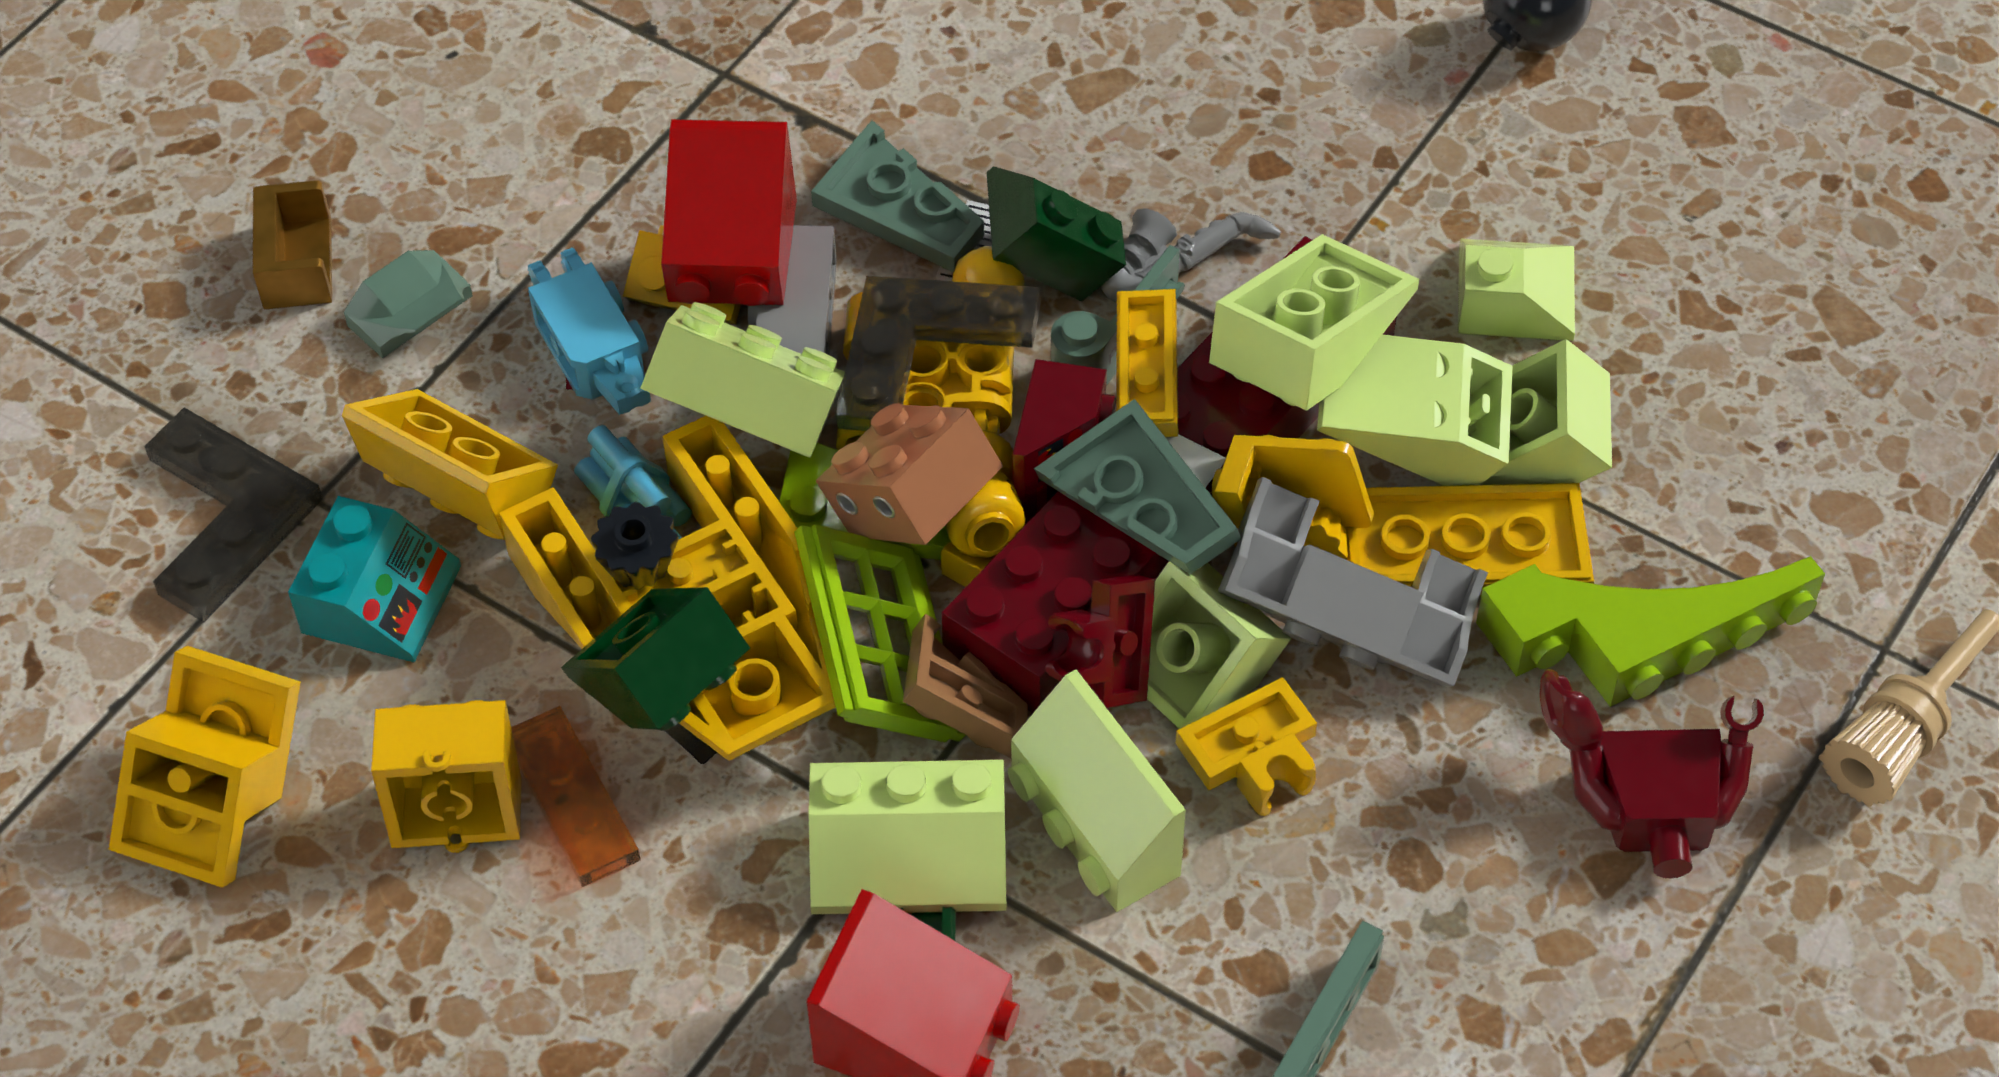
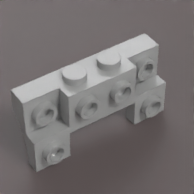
(1347, 604)

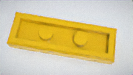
(1148, 355)

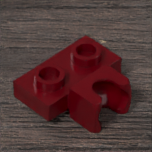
(1111, 641)

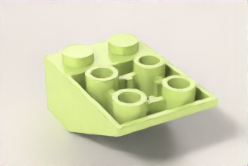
(1426, 409)

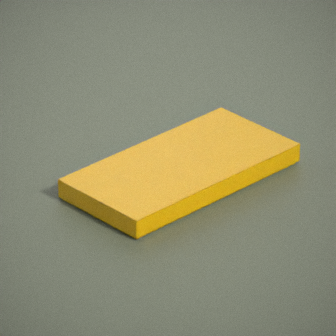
(1477, 526)

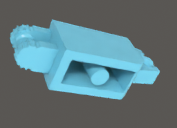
(589, 333)

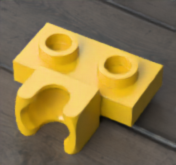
(1255, 742)

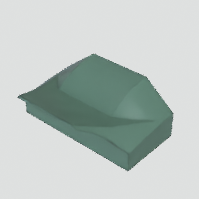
(404, 299)

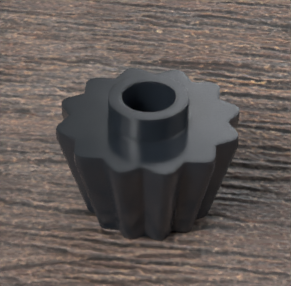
(635, 544)

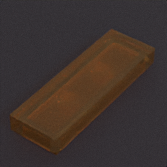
(572, 797)

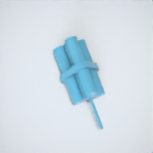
(622, 475)

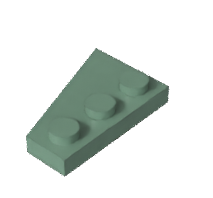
(896, 201)

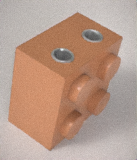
(909, 472)

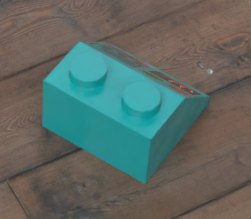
(372, 581)

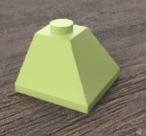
(1516, 289)

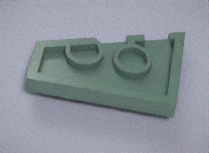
(1143, 488)

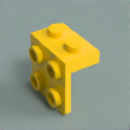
(1307, 467)

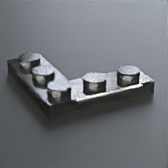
(907, 310)
(262, 509)

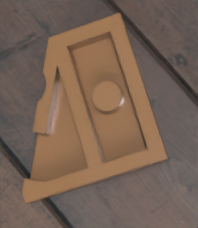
(961, 691)

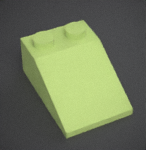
(1308, 320)

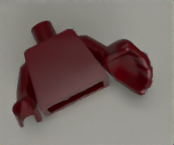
(1652, 786)

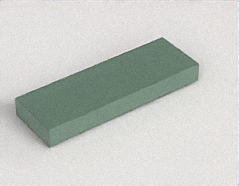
(1334, 1004)

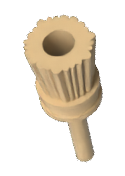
(1901, 722)

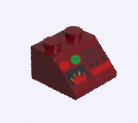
(1058, 409)

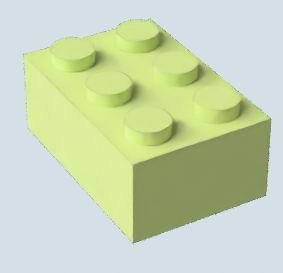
(744, 378)

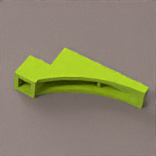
(1638, 636)

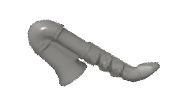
(1154, 231)

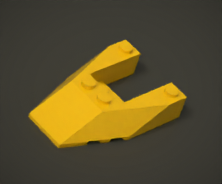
(741, 555)

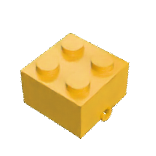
(447, 774)

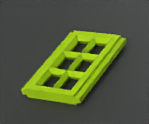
(842, 656)

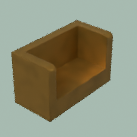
(292, 244)

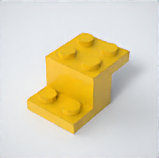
(204, 766)

